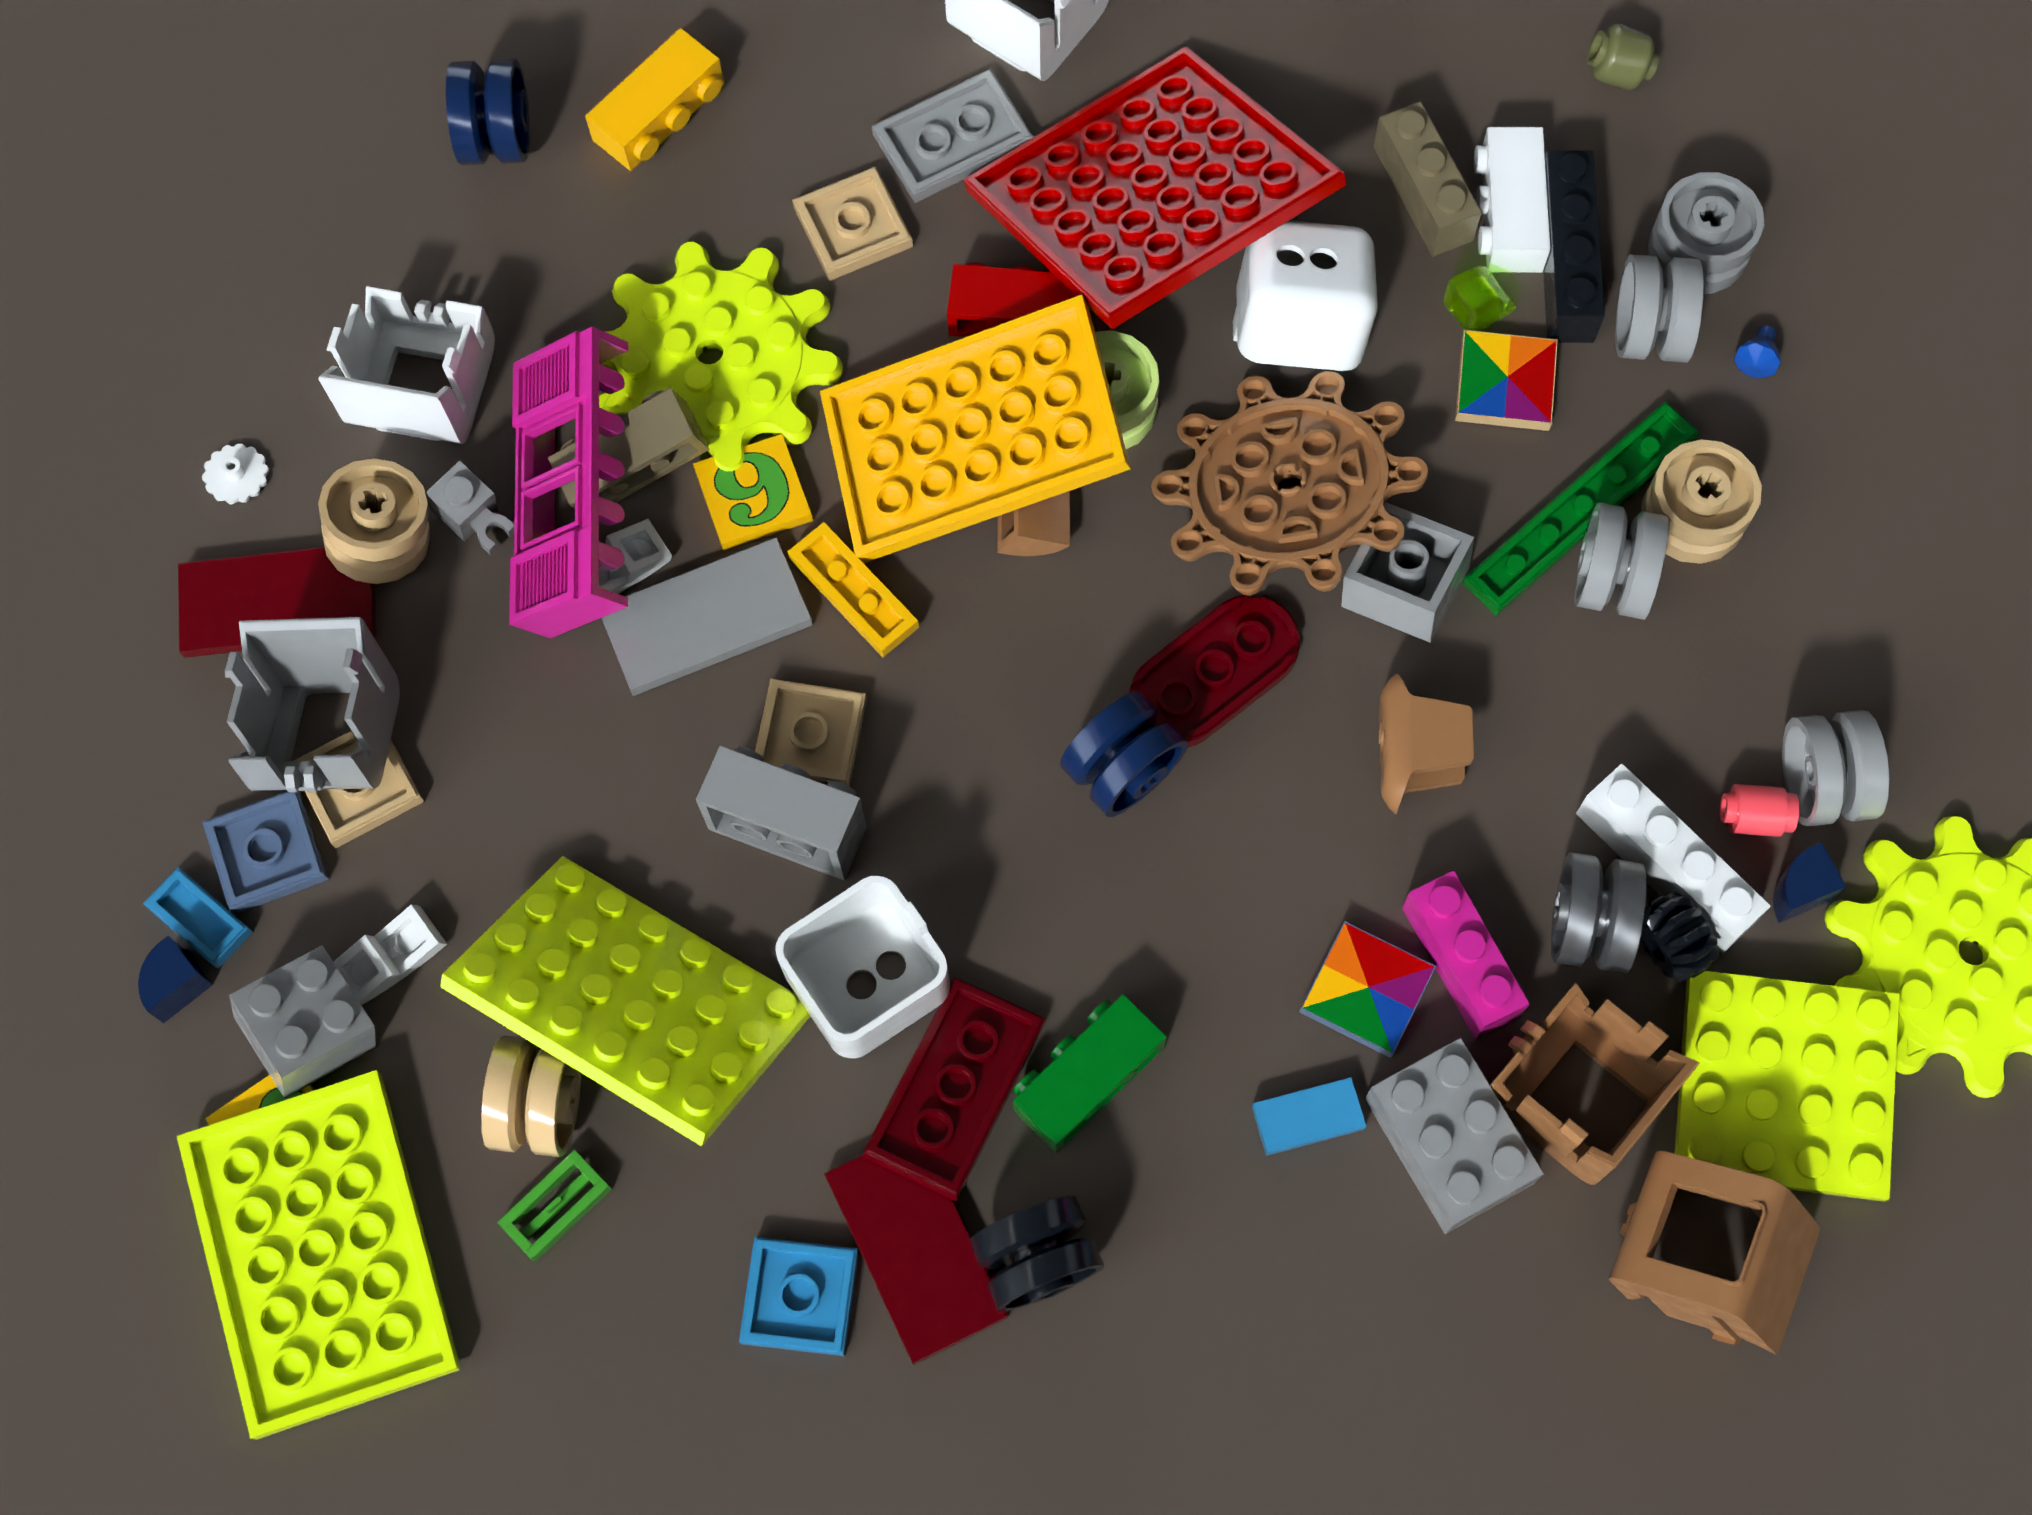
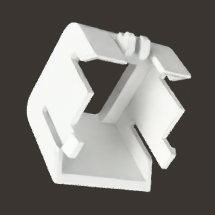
(1021, 38)
(369, 351)

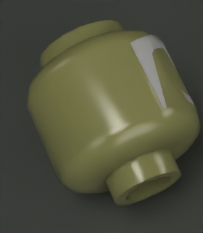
(1622, 57)

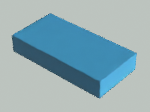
(198, 918)
(1308, 1116)

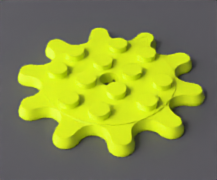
(742, 316)
(1913, 942)

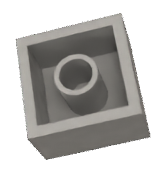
(1413, 582)
(303, 1021)

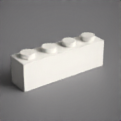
(1673, 856)

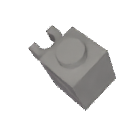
(467, 506)

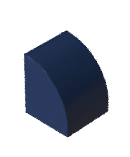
(1806, 883)
(169, 980)

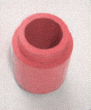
(1759, 810)

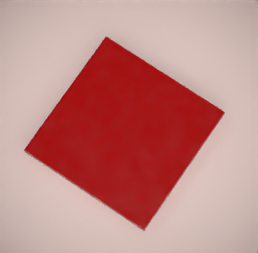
(1153, 185)

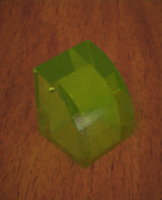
(1477, 299)

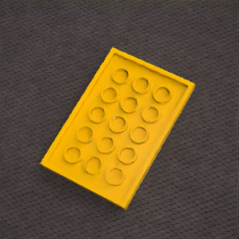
(973, 429)

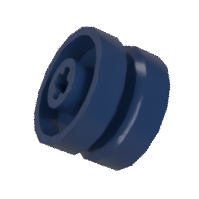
(487, 111)
(1123, 754)

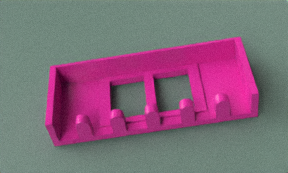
(558, 569)

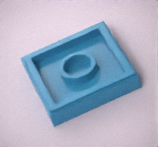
(799, 1296)

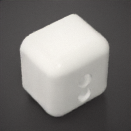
(1307, 296)
(850, 938)

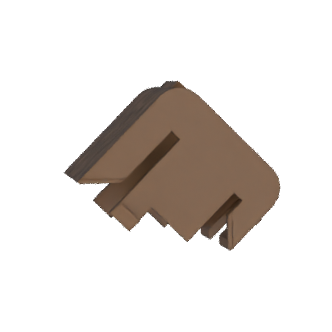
(1618, 1047)
(1763, 1296)

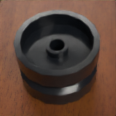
(1036, 1253)

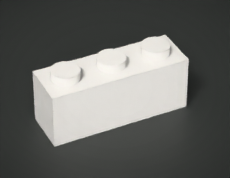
(1513, 199)

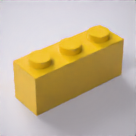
(655, 100)

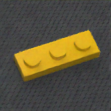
(853, 589)

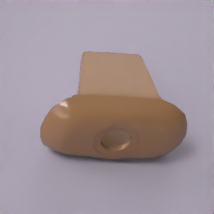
(1421, 742)

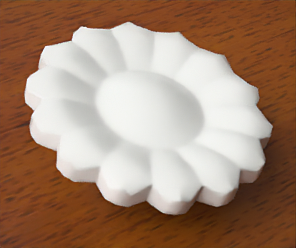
(235, 473)

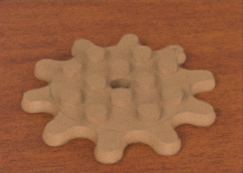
(1276, 438)

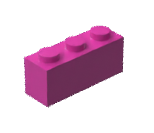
(1465, 955)

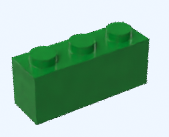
(1087, 1072)

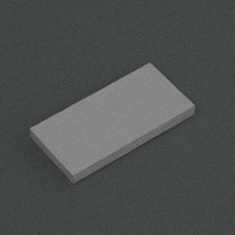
(706, 616)

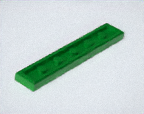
(1566, 518)

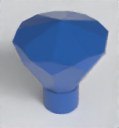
(1759, 355)

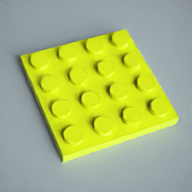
(1791, 1082)

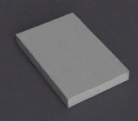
(951, 135)

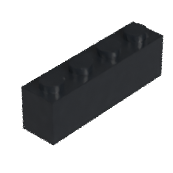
(1574, 262)

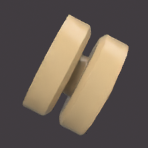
(1708, 499)
(374, 521)
(528, 1099)

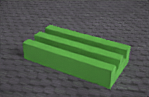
(568, 1220)

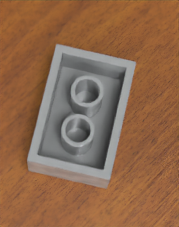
(782, 811)
(1453, 1135)

